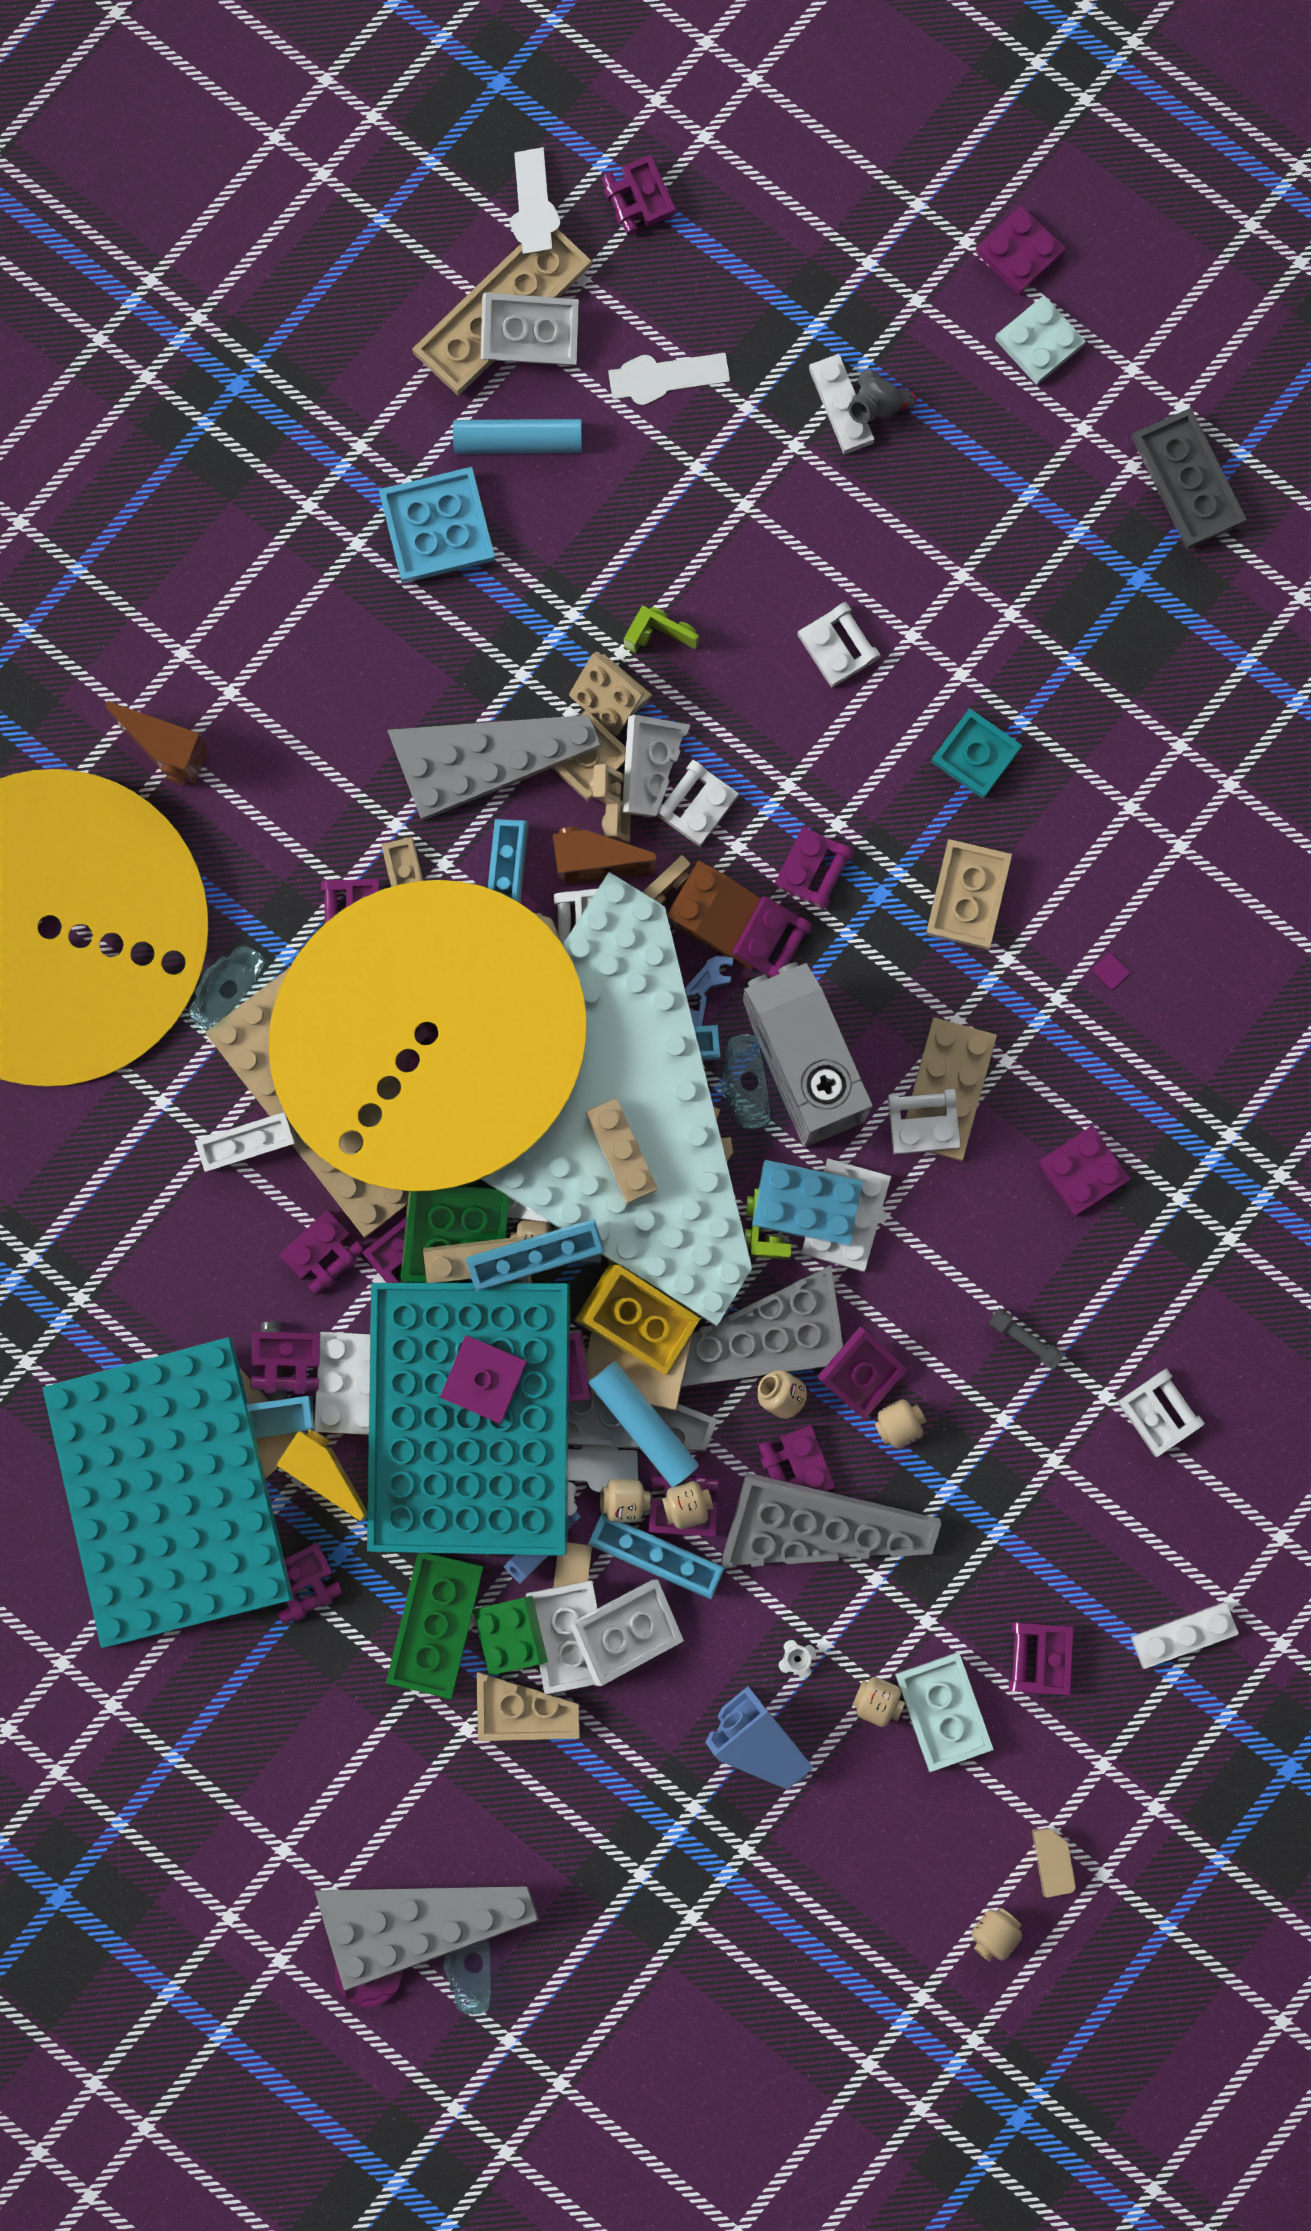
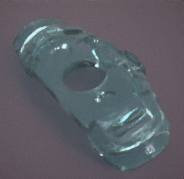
(240, 967)
(753, 1106)
(470, 1989)

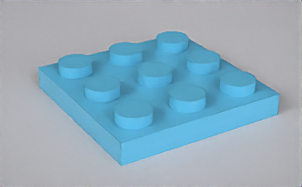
(437, 525)

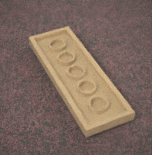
(454, 344)

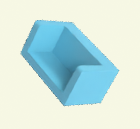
(282, 1416)

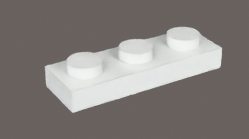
(836, 394)
(246, 1141)
(1184, 1635)

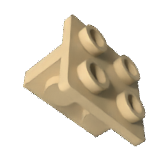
(608, 693)

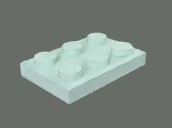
(944, 1711)

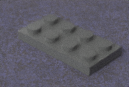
(1188, 478)

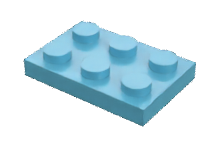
(807, 1203)

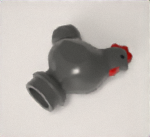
(878, 398)

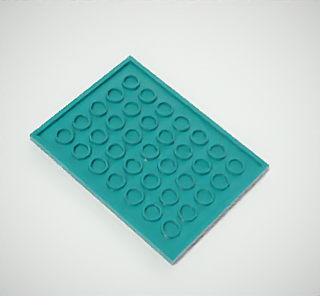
(446, 1473)
(167, 1493)

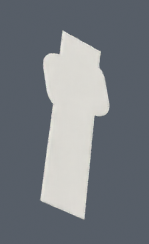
(536, 215)
(649, 380)
(601, 1465)

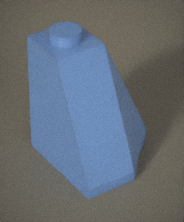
(757, 1743)

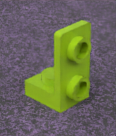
(640, 630)
(772, 1246)

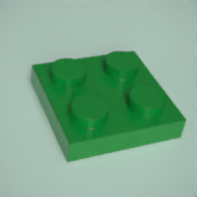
(510, 1635)

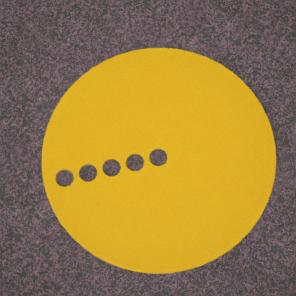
(105, 862)
(503, 1048)

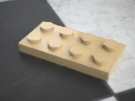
(955, 1060)

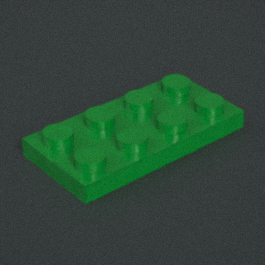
(434, 1625)

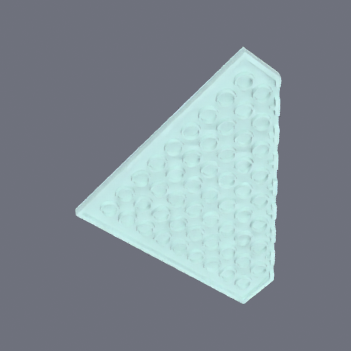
(648, 1057)

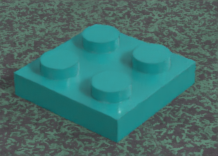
(976, 753)

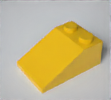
(637, 1318)
(319, 1468)

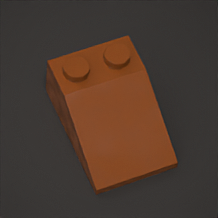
(172, 748)
(590, 856)
(713, 910)

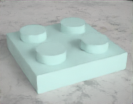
(1040, 340)

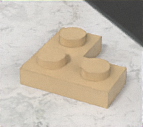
(608, 787)

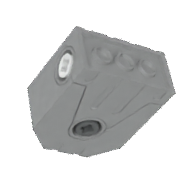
(806, 1053)

